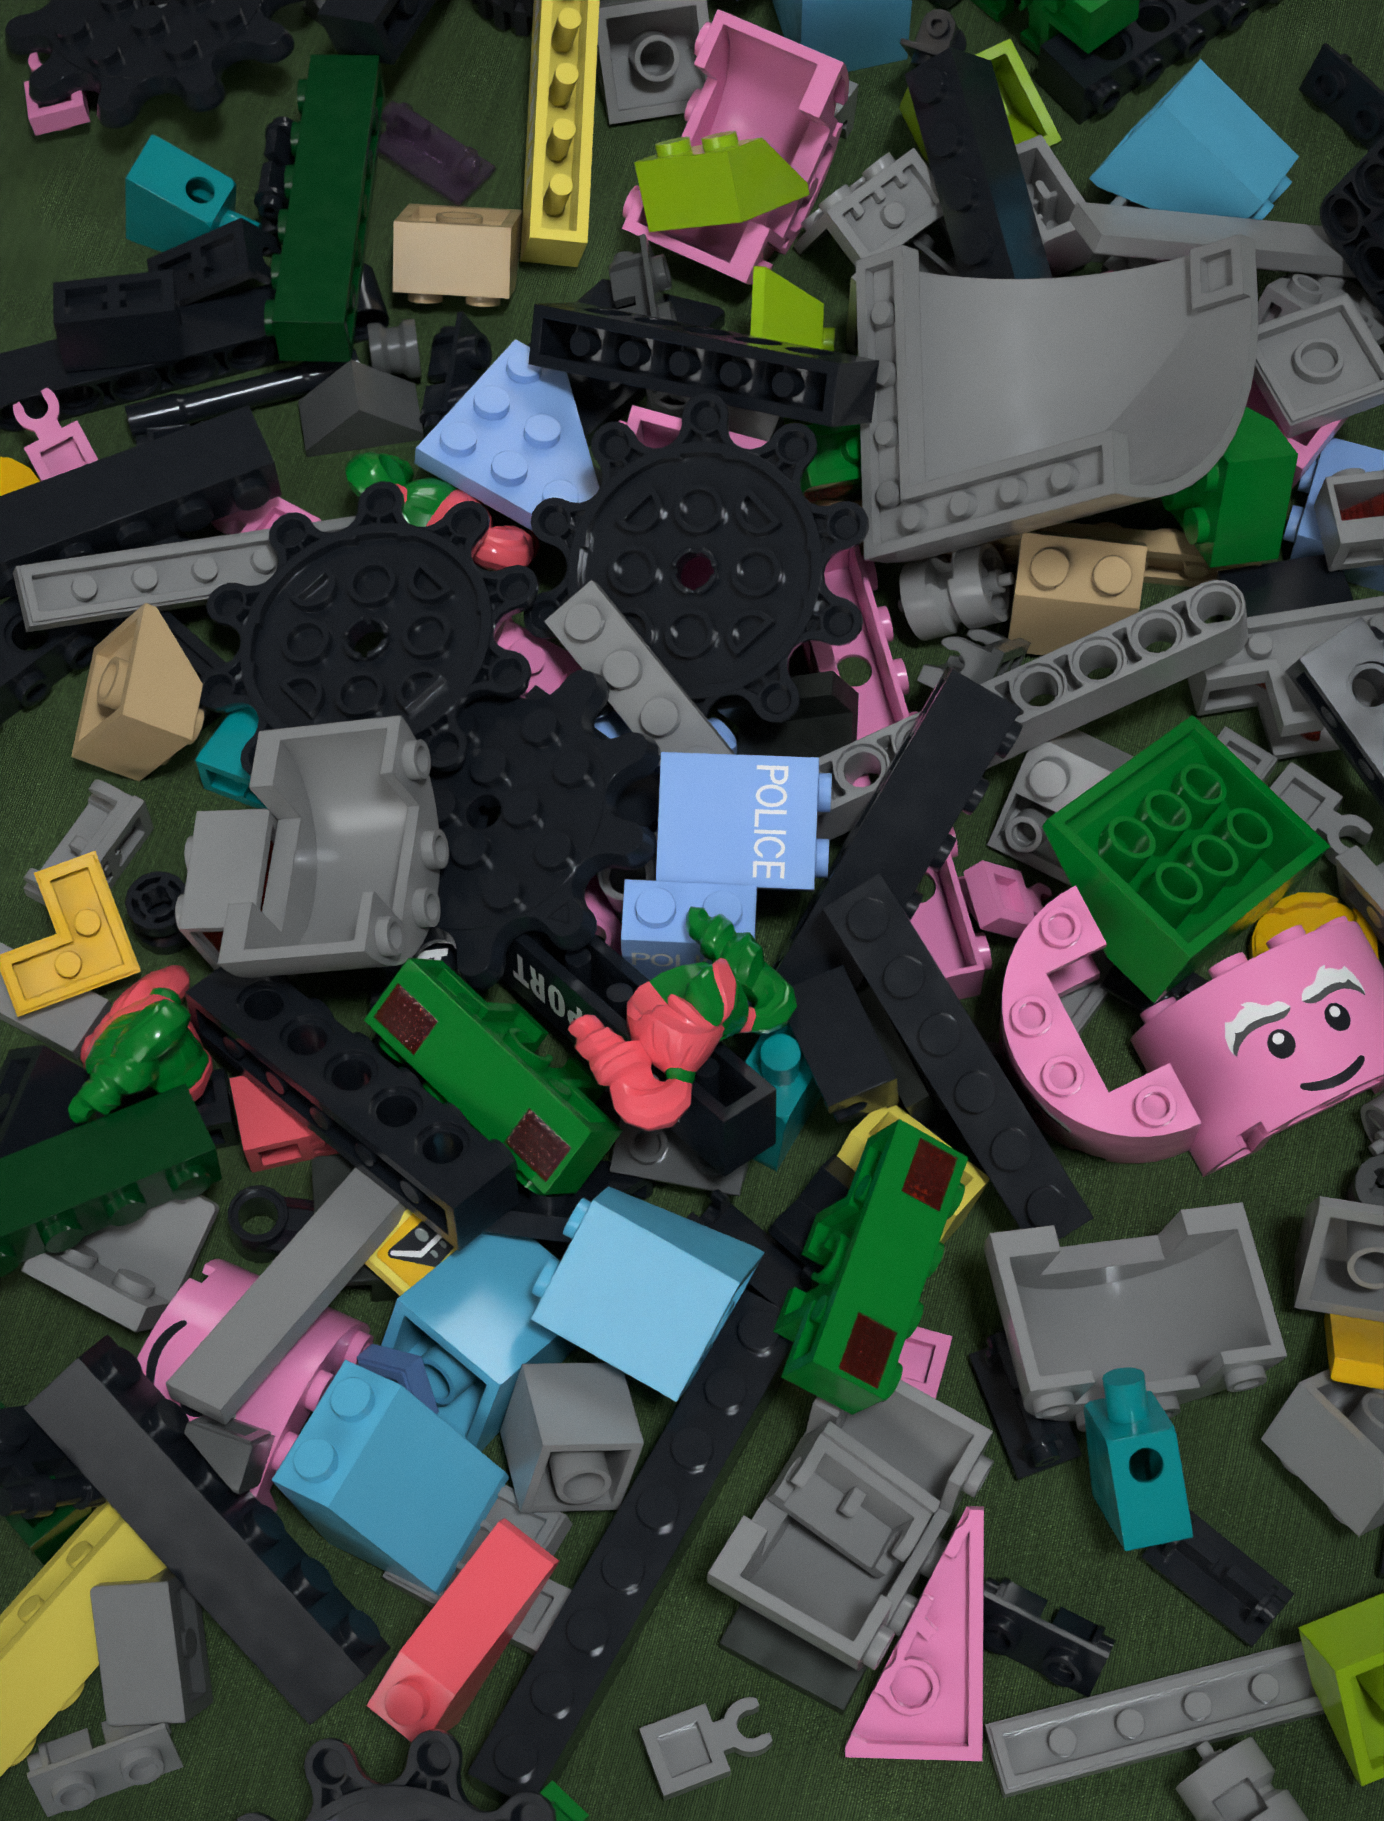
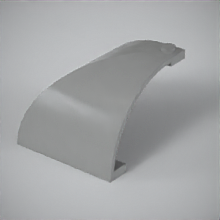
(1045, 393)

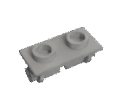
(74, 1773)

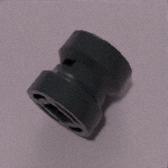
(156, 927)

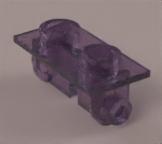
(432, 153)

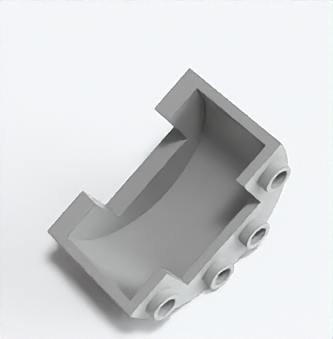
(349, 854)
(1170, 1303)
(817, 1590)

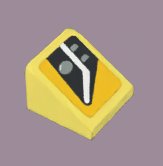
(408, 1253)

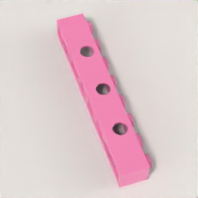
(944, 918)

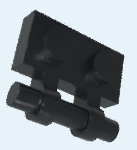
(25, 1466)

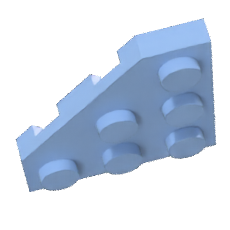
(513, 439)

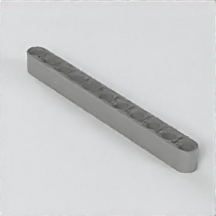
(1058, 674)

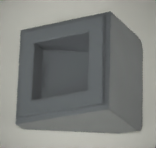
(233, 1450)

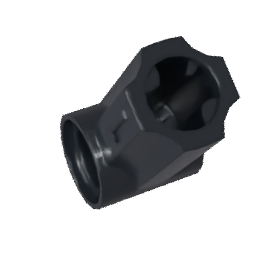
(259, 1199)

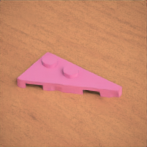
(933, 1681)

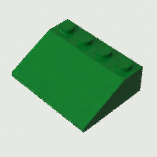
(1180, 854)

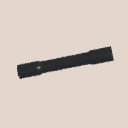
(224, 398)

